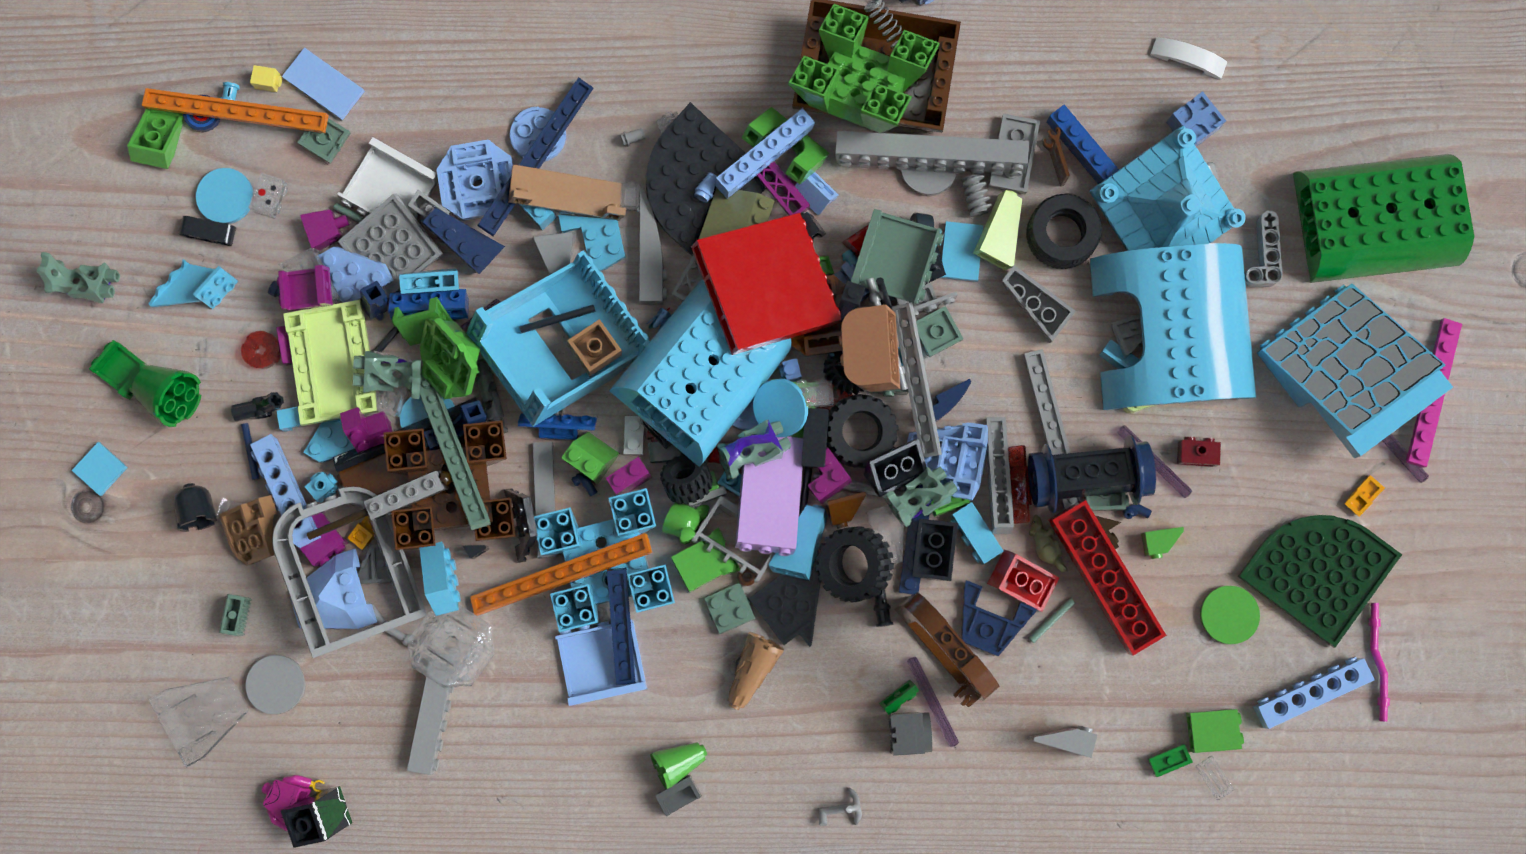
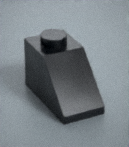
(850, 298)

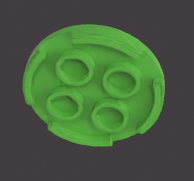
(1230, 614)

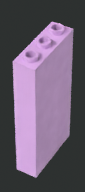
(770, 503)

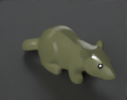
(1046, 548)

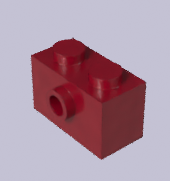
(1199, 453)

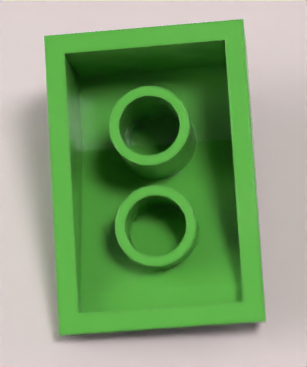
(156, 138)

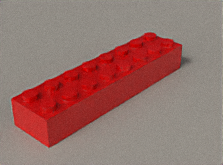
(1107, 577)

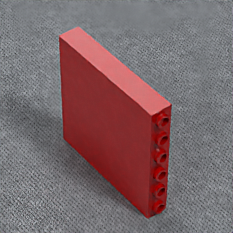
(766, 283)

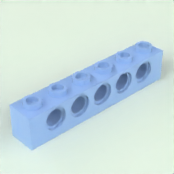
(764, 153)
(261, 451)
(1359, 676)

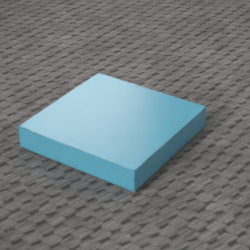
(99, 468)

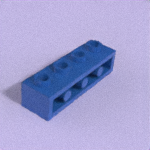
(454, 301)

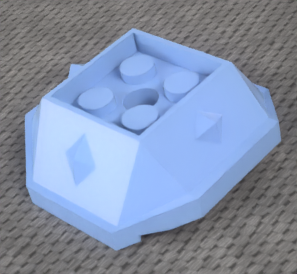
(462, 168)

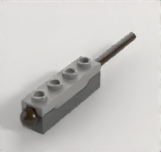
(392, 500)

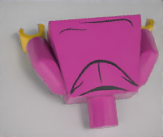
(284, 794)

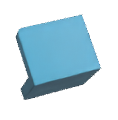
(288, 418)

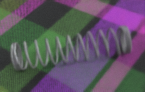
(871, 6)

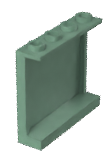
(899, 254)

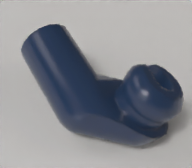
(586, 482)
(1133, 510)

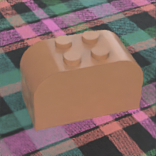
(871, 348)

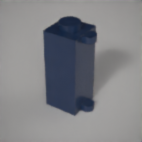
(374, 300)

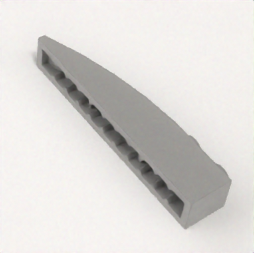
(651, 259)
(999, 477)

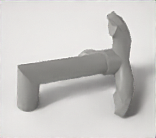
(849, 808)

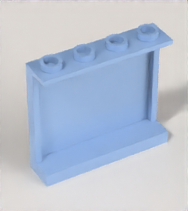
(590, 666)

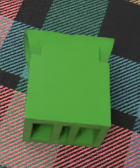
(699, 566)

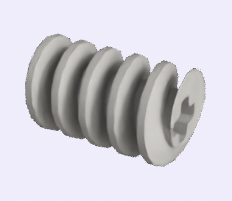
(976, 195)

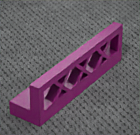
(787, 186)

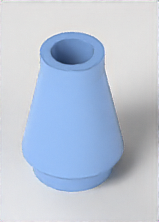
(706, 188)

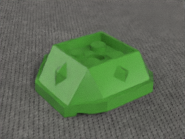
(448, 358)

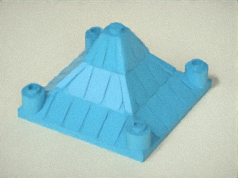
(1167, 197)

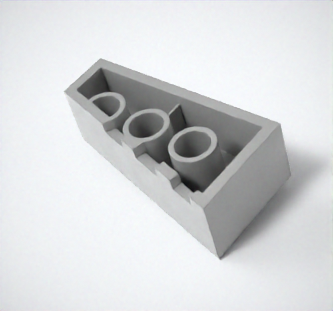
(1042, 306)

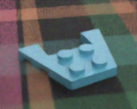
(600, 236)

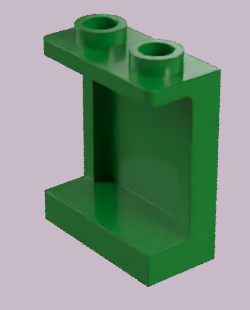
(117, 367)

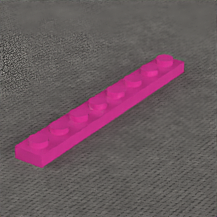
(1428, 419)

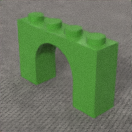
(809, 153)

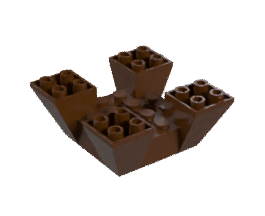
(408, 456)

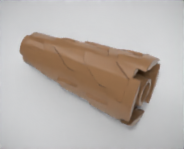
(756, 662)

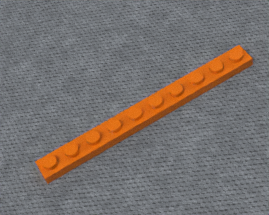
(235, 110)
(561, 574)

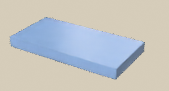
(323, 83)

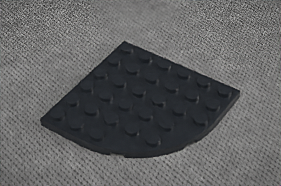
(679, 163)

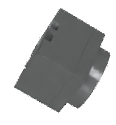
(910, 733)

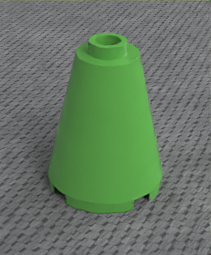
(677, 762)

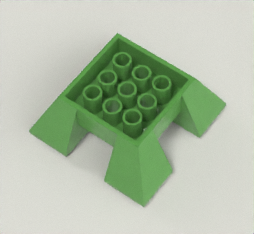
(860, 81)

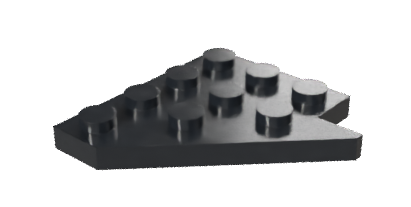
(790, 606)

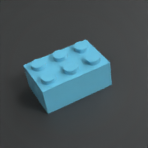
(439, 579)

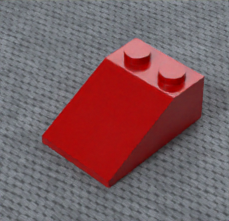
(1023, 580)

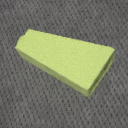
(1000, 233)

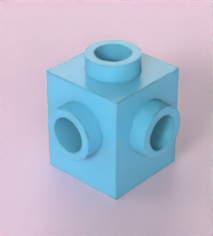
(322, 486)

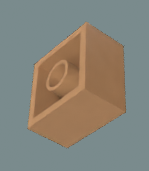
(594, 347)

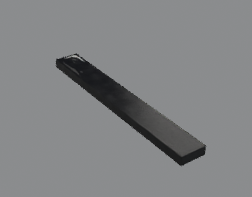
(353, 457)

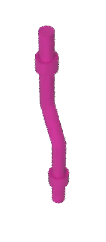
(1383, 701)

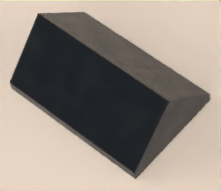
(895, 468)
(935, 550)

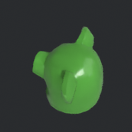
(684, 521)

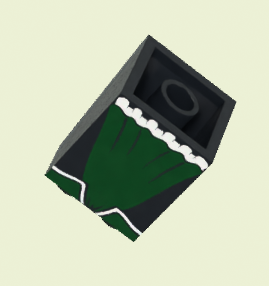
(316, 817)

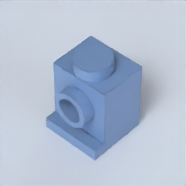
(790, 370)

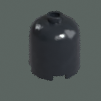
(193, 508)

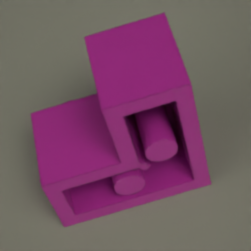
(363, 431)
(832, 480)

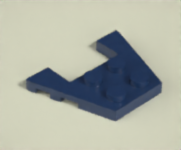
(986, 629)

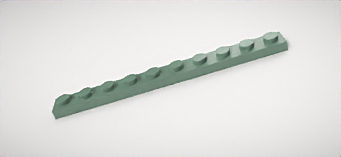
(453, 455)

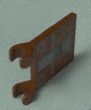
(1057, 156)

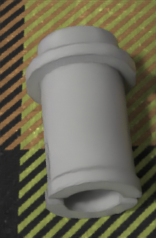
(633, 136)

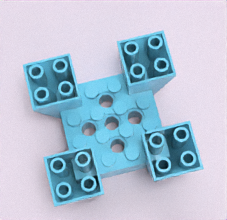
(561, 535)

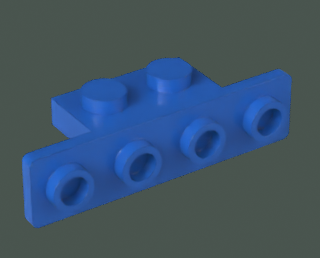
(561, 426)

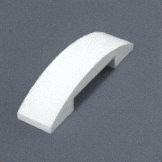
(1189, 55)

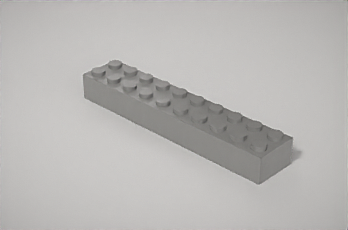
(932, 152)

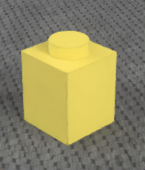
(265, 78)

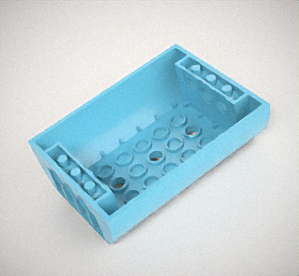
(678, 358)

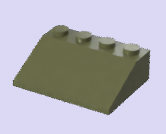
(736, 212)

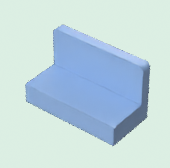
(816, 192)

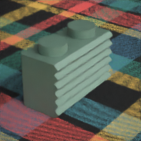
(235, 615)

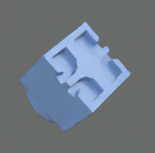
(1198, 116)

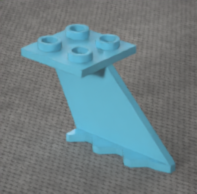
(194, 284)

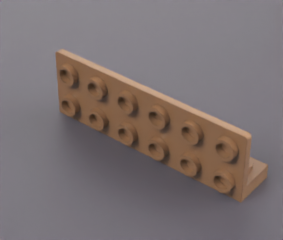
(565, 192)

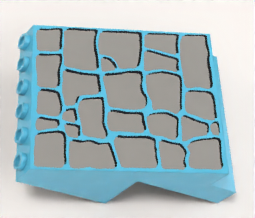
(1355, 368)

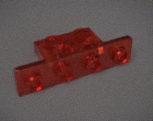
(1019, 484)

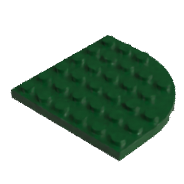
(1321, 572)

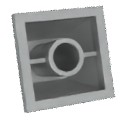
(556, 249)

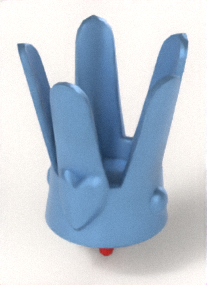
(662, 316)

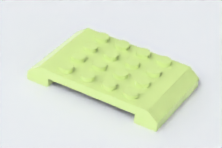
(323, 360)

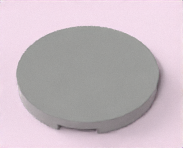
(928, 181)
(275, 684)

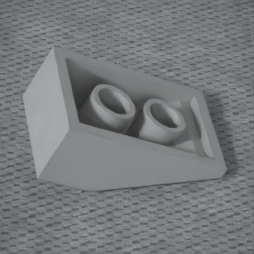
(1071, 739)

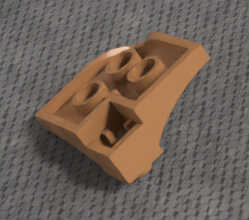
(250, 529)

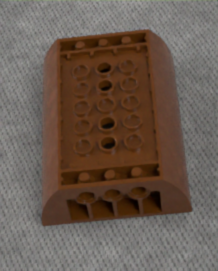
(932, 89)

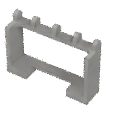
(730, 509)

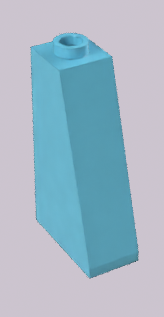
(809, 535)

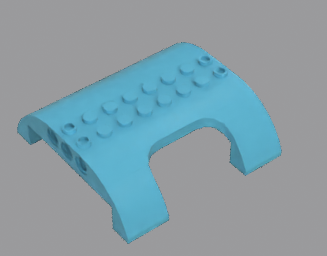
(1190, 324)

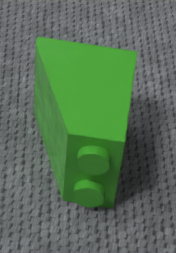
(590, 457)

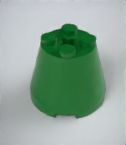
(167, 393)

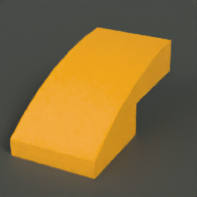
(1364, 495)
(362, 534)

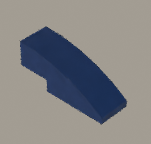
(948, 399)

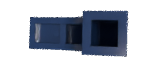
(469, 414)

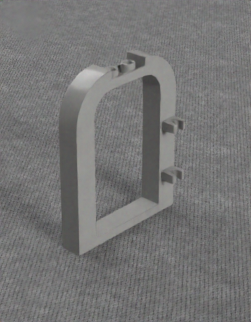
(298, 586)

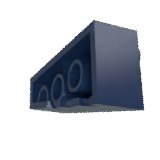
(467, 243)

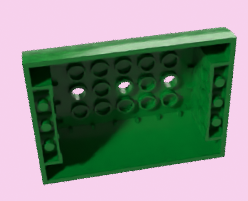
(1376, 239)

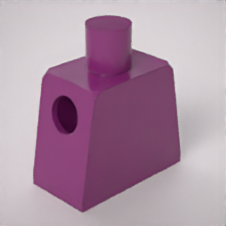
(323, 228)

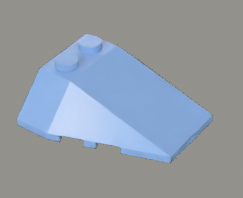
(962, 456)

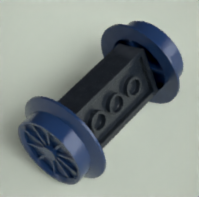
(1092, 473)

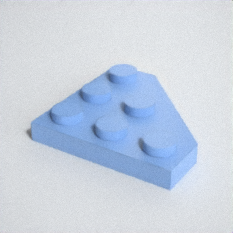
(353, 272)

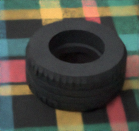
(1081, 213)

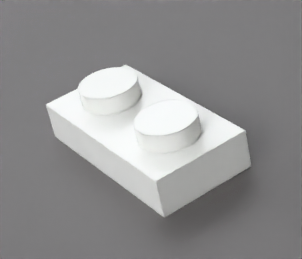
(633, 436)

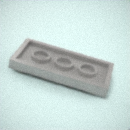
(1021, 129)

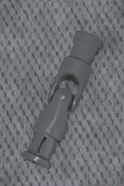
(489, 393)

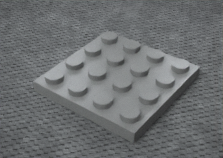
(394, 238)

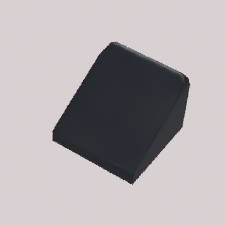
(475, 550)

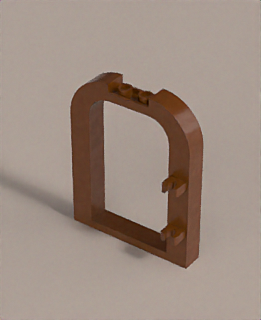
(948, 648)

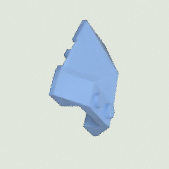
(340, 594)

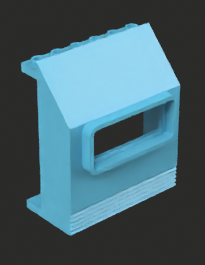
(526, 362)

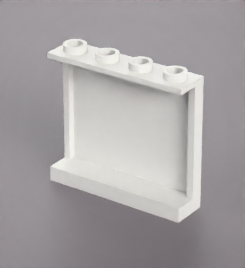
(384, 174)

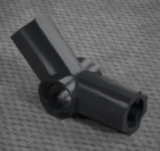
(258, 408)

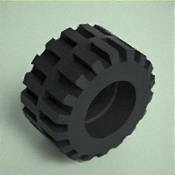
(685, 480)

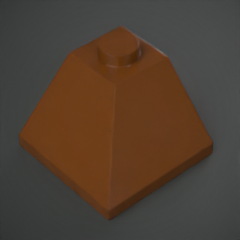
(844, 509)

